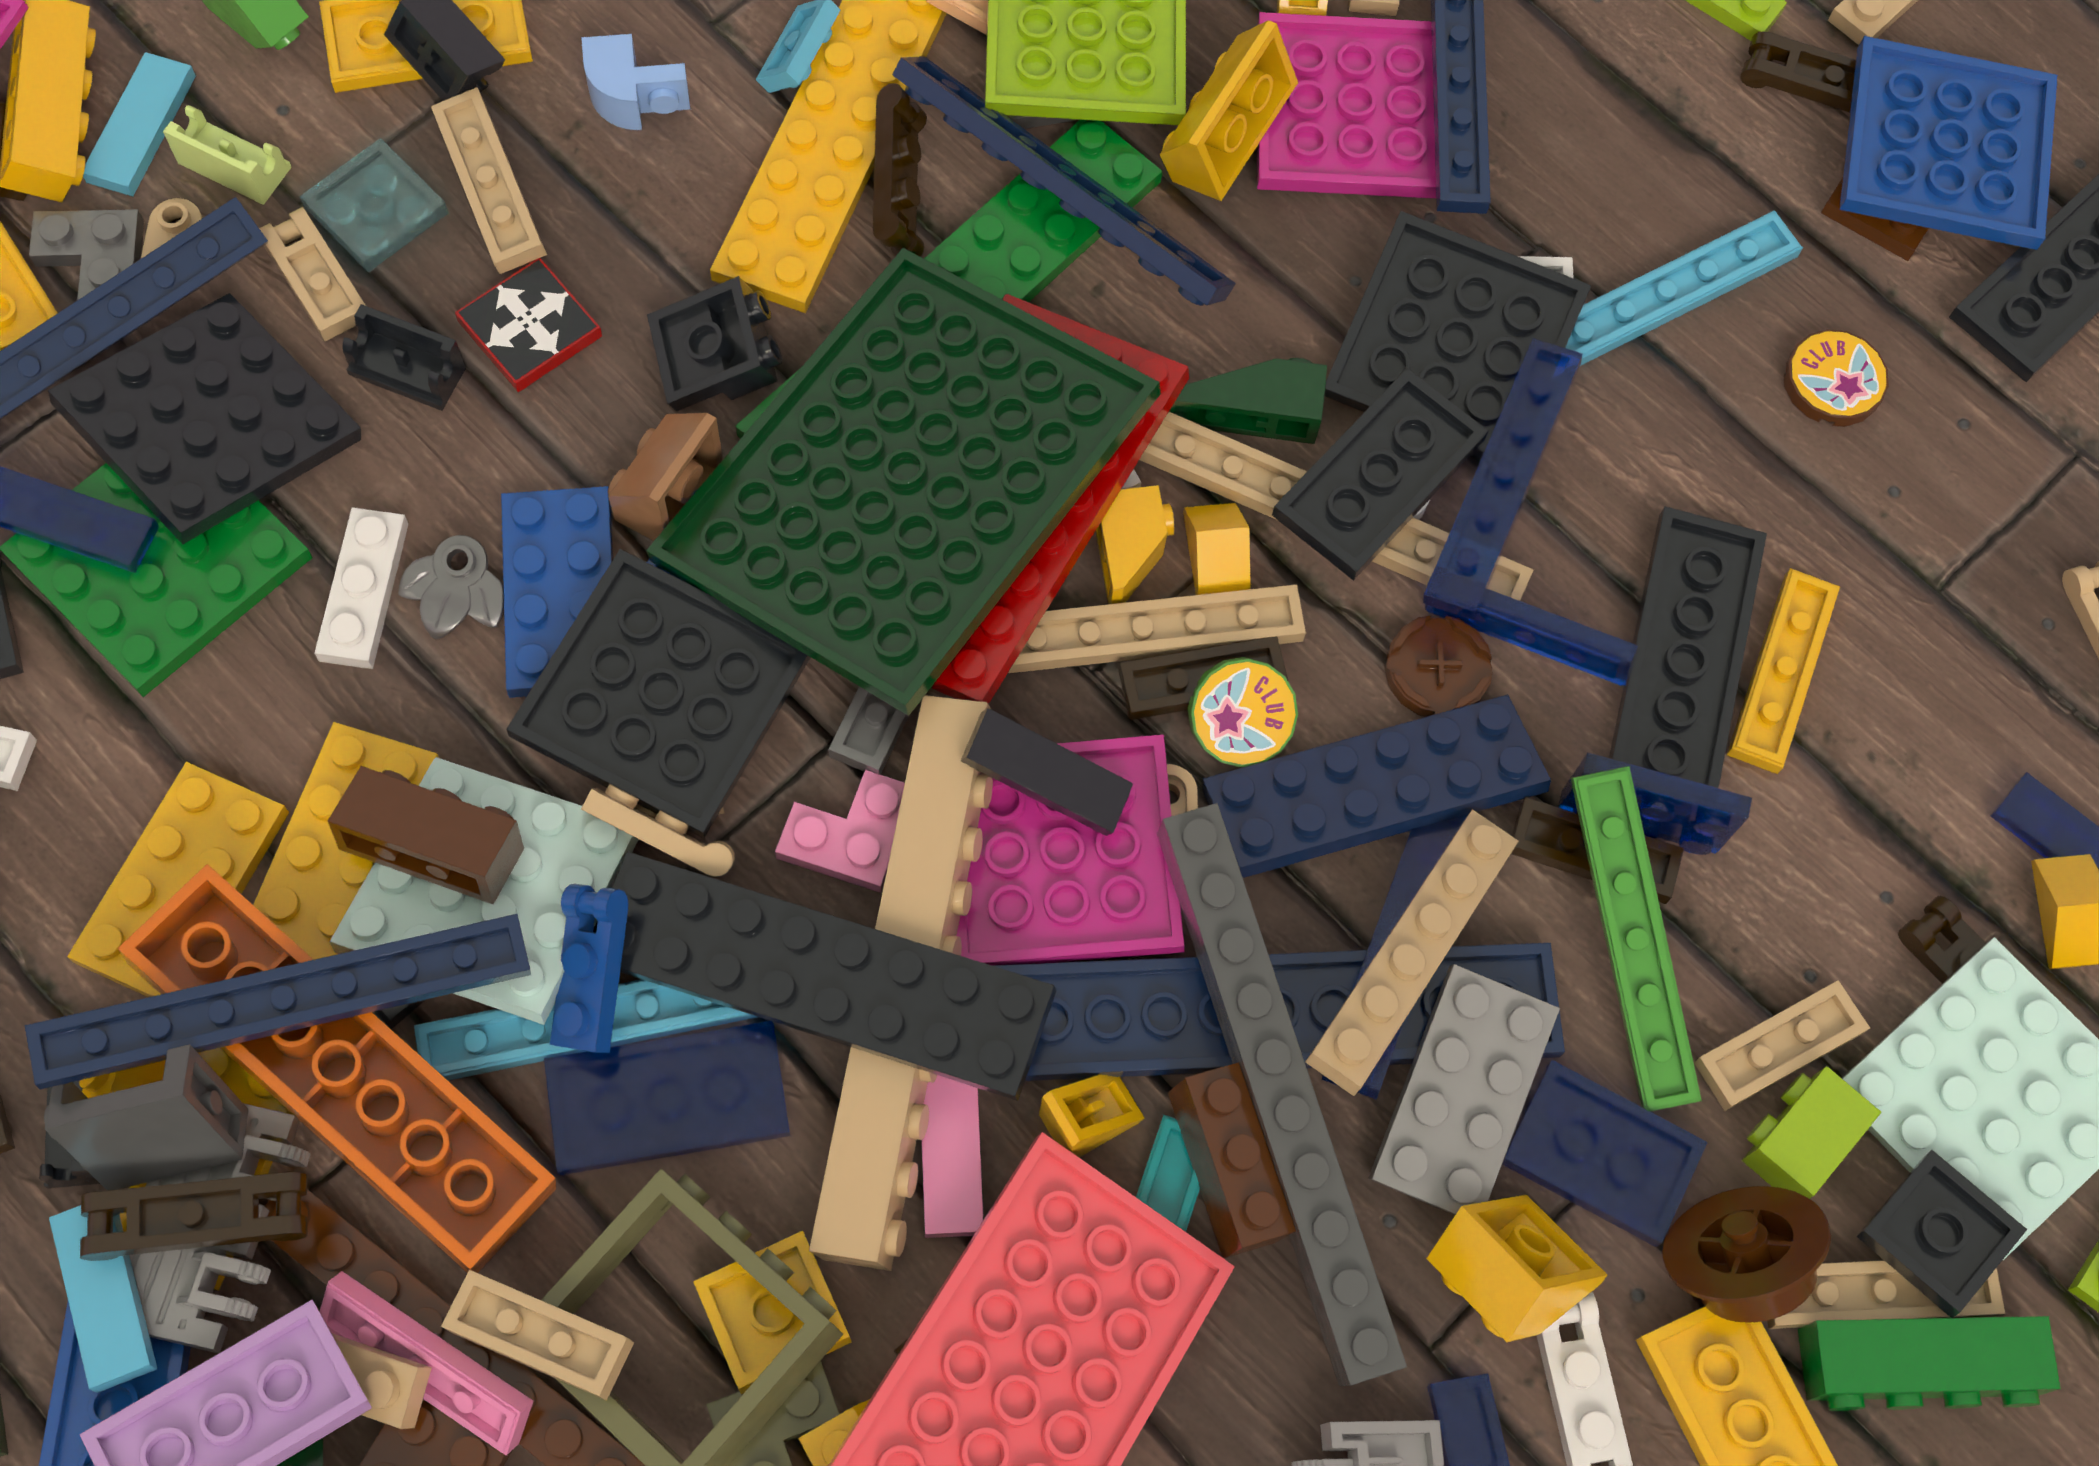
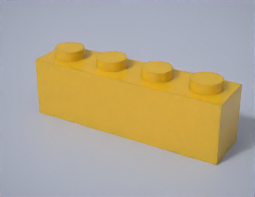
(46, 99)

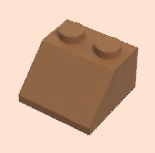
(665, 472)

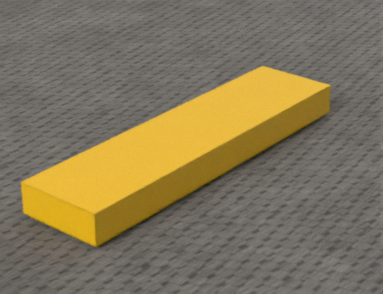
(1783, 671)

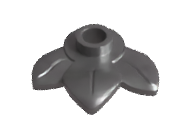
(452, 594)

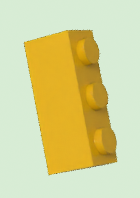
(1231, 112)

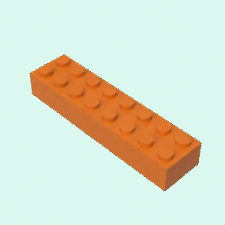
(353, 1082)

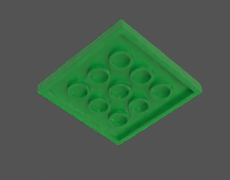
(176, 598)

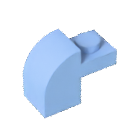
(625, 91)

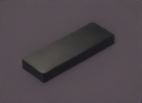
(1047, 772)

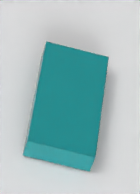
(1169, 1178)

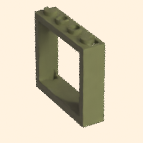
(771, 1386)

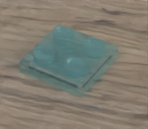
(374, 205)

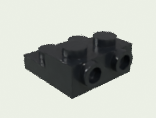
(714, 344)

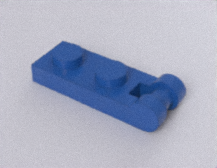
(591, 967)

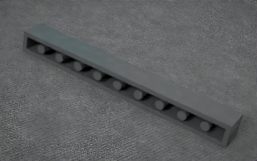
(1265, 1045)

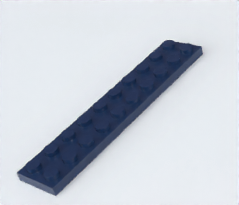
(1162, 1021)

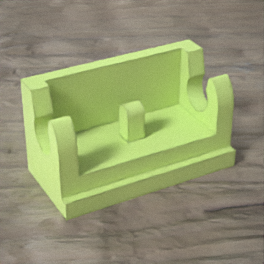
(227, 157)

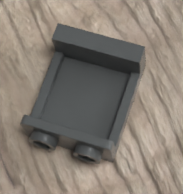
(152, 1128)

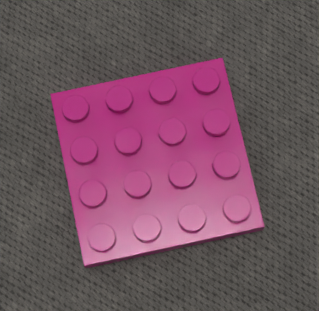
(1358, 109)
(1066, 891)

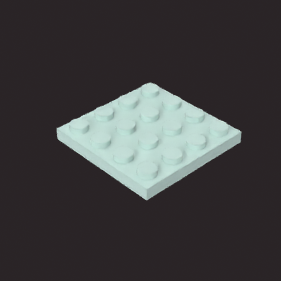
(559, 850)
(1992, 1085)

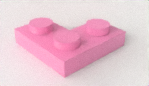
(851, 847)

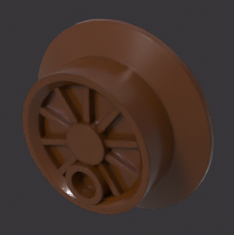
(1748, 1252)

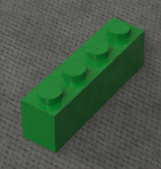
(1928, 1360)

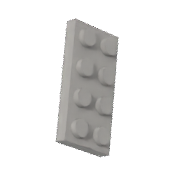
(1464, 1092)

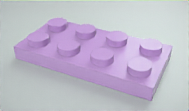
(242, 1405)

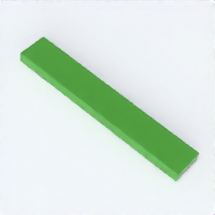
(1636, 939)

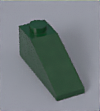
(1261, 400)

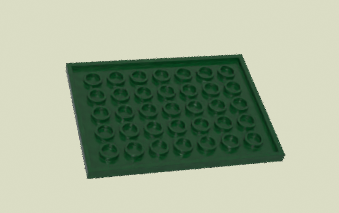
(904, 478)

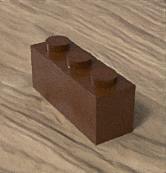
(427, 833)
(1231, 1160)

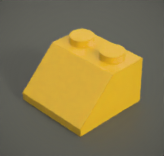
(1513, 1266)

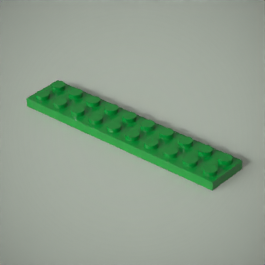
(1024, 234)

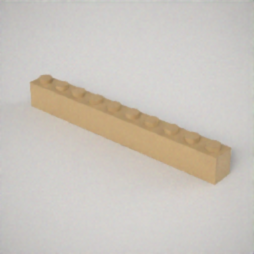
(920, 901)

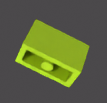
(1810, 1134)

